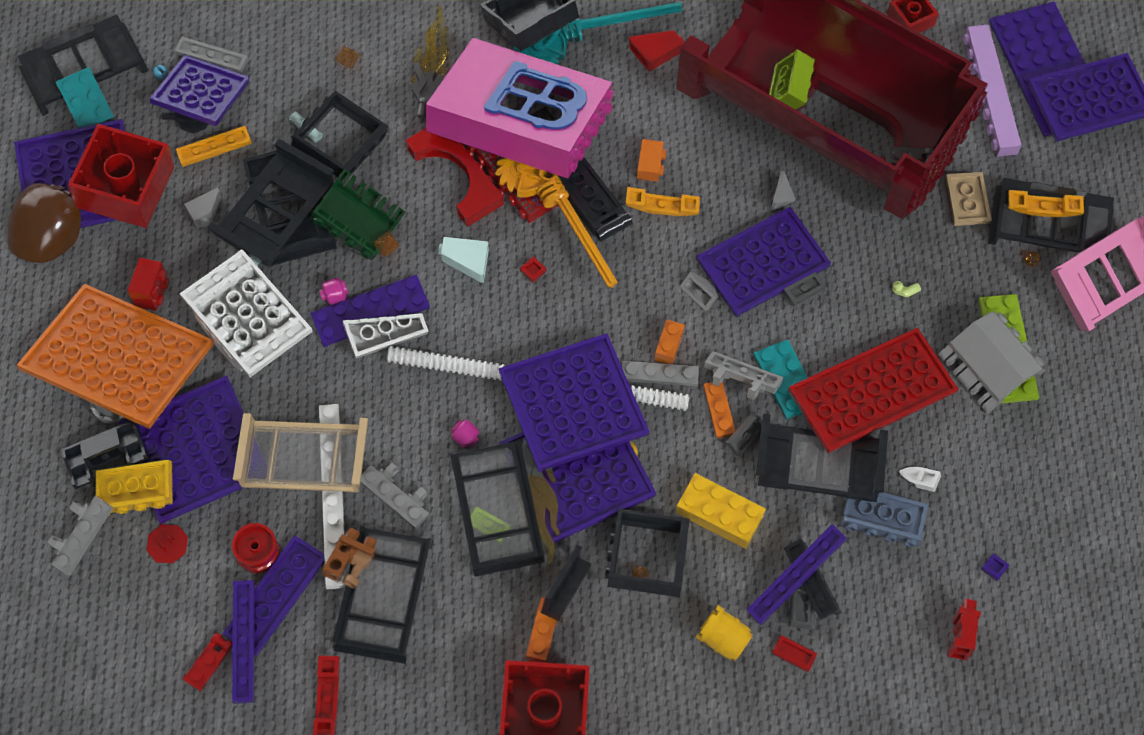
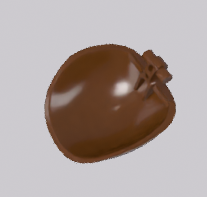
(43, 223)

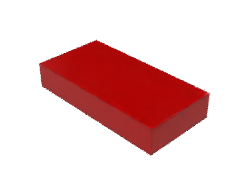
(794, 653)

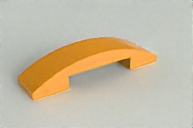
(660, 204)
(1045, 206)

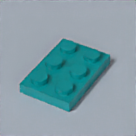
(84, 98)

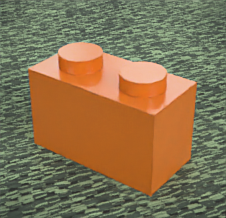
(650, 160)
(669, 342)

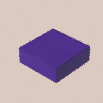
(995, 567)

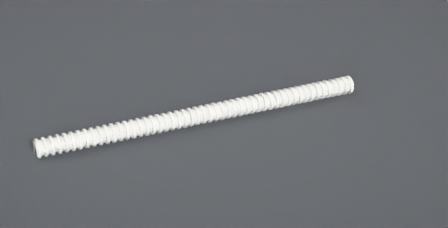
(491, 370)

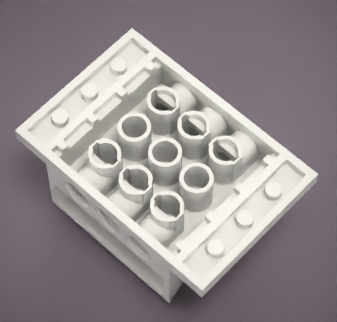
(245, 314)

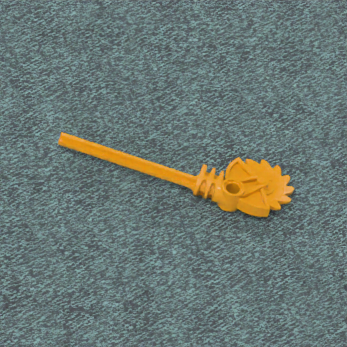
(533, 181)

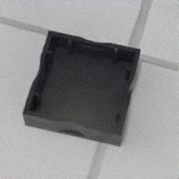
(528, 20)

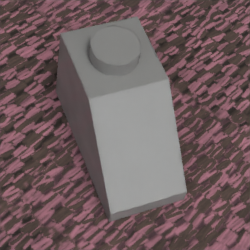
(204, 208)

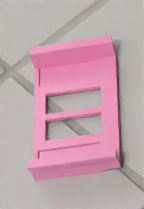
(1080, 291)

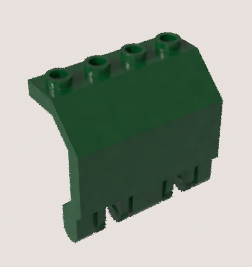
(355, 217)

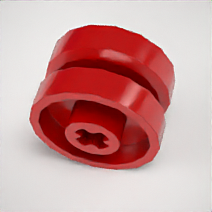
(246, 551)

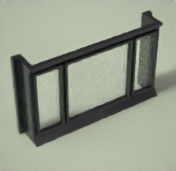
(497, 508)
(380, 612)

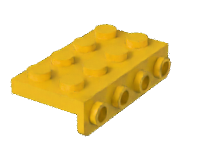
(136, 486)

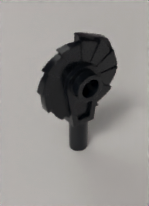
(185, 123)

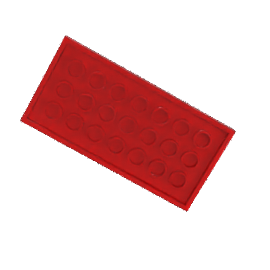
(872, 390)

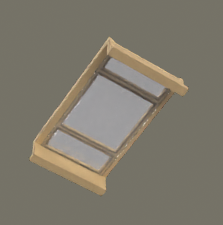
(300, 455)

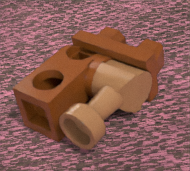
(352, 552)

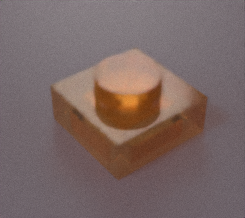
(386, 244)

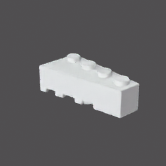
(380, 333)

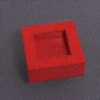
(533, 269)

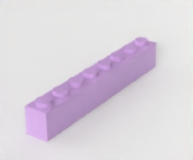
(996, 103)

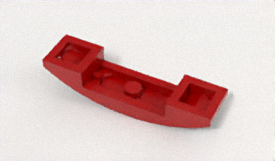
(327, 695)

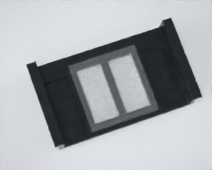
(101, 46)
(798, 461)

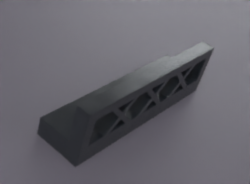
(565, 585)
(815, 585)

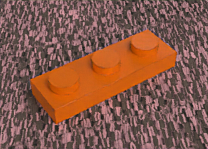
(719, 410)

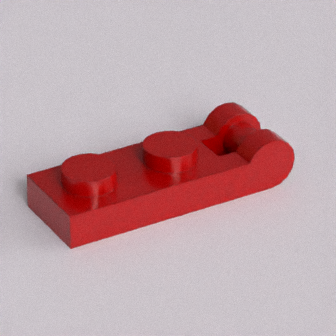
(208, 662)

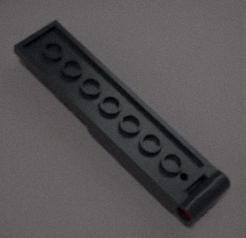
(592, 197)

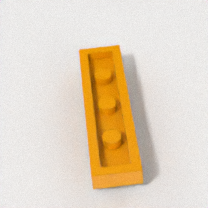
(213, 146)

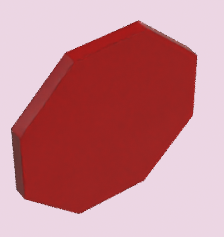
(167, 544)

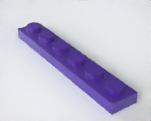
(796, 574)
(243, 642)

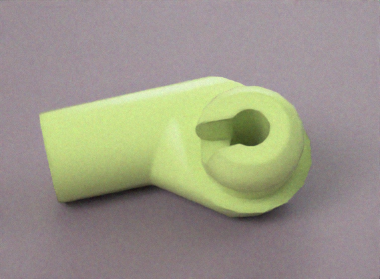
(904, 291)

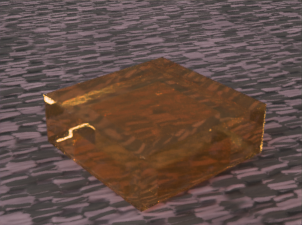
(347, 57)

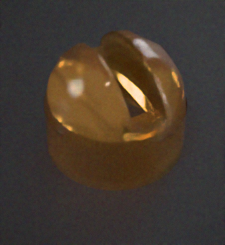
(1028, 259)
(638, 570)

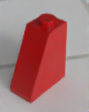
(655, 48)

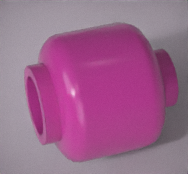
(334, 291)
(465, 434)

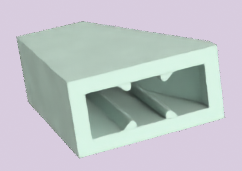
(466, 256)

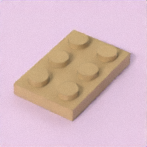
(968, 198)

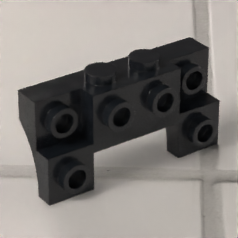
(103, 449)

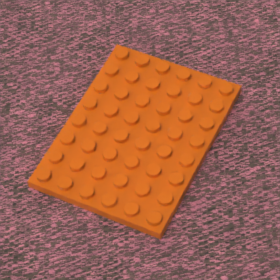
(116, 355)

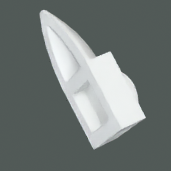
(922, 477)

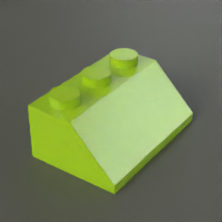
(792, 79)

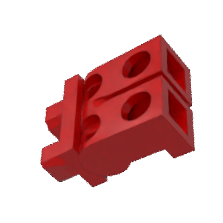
(964, 631)

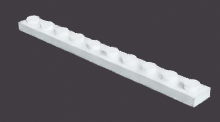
(332, 503)

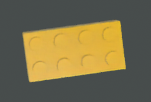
(720, 510)

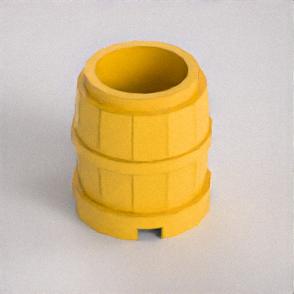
(724, 634)

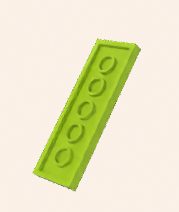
(1010, 308)

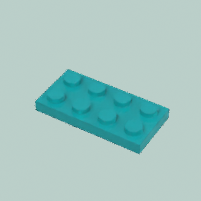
(783, 361)

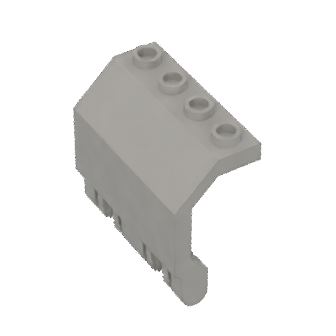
(992, 359)

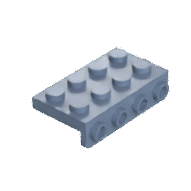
(889, 518)

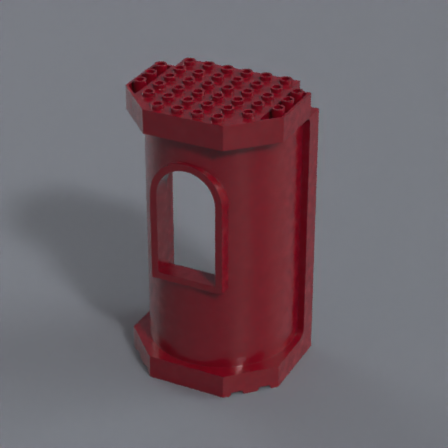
(860, 60)

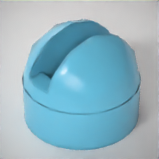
(158, 75)

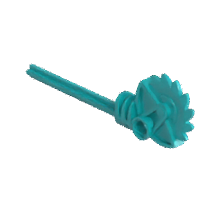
(554, 46)

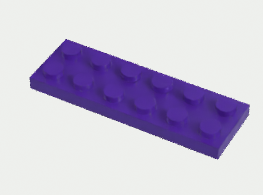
(392, 300)
(282, 588)

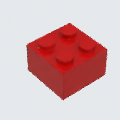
(915, 14)
(148, 284)

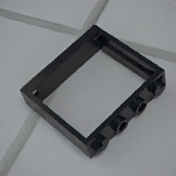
(354, 112)
(654, 522)

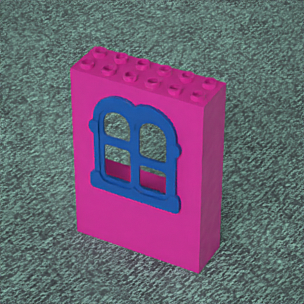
(470, 108)

